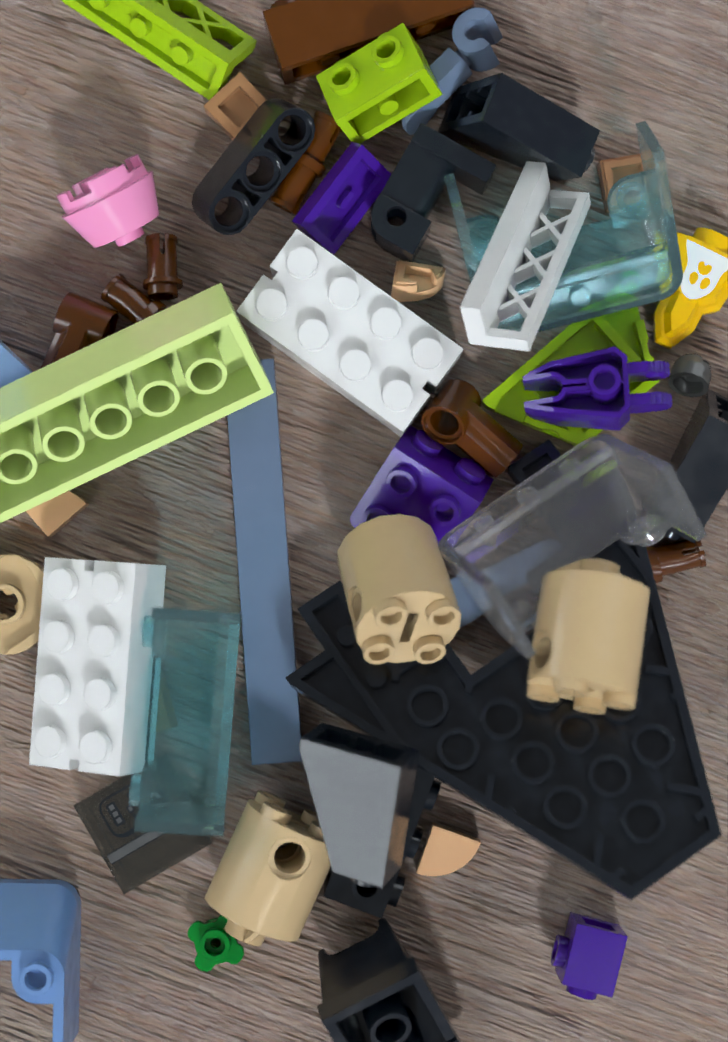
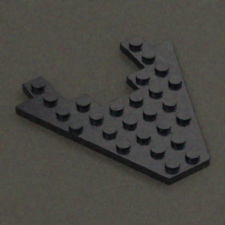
(600, 790)

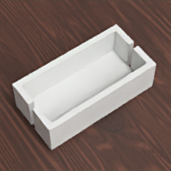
(349, 333)
(93, 665)

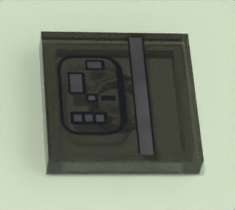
(130, 853)

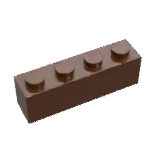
(318, 33)

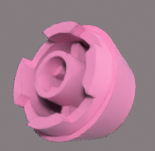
(112, 204)

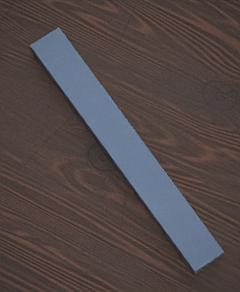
(264, 578)

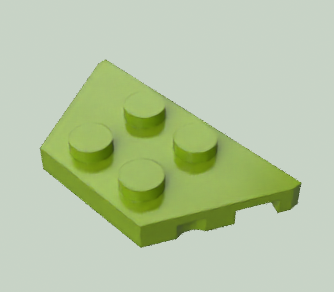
(617, 329)

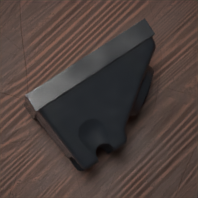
(379, 994)

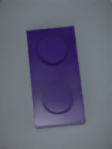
(342, 198)

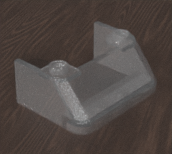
(561, 516)

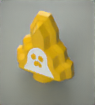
(701, 290)

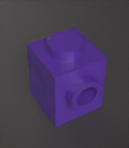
(589, 956)

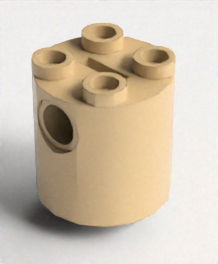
(398, 590)
(588, 637)
(266, 887)

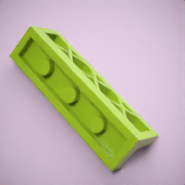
(171, 42)

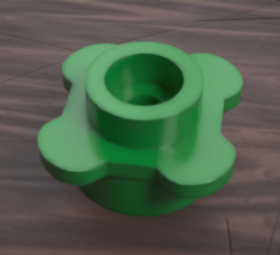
(207, 954)

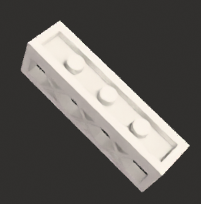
(504, 266)

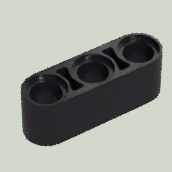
(276, 157)

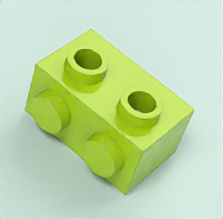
(378, 84)

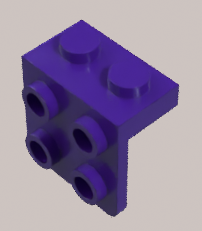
(425, 483)

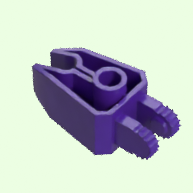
(595, 390)

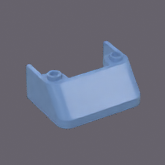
(43, 942)

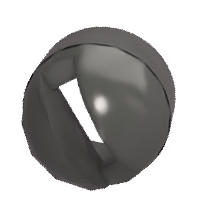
(690, 375)

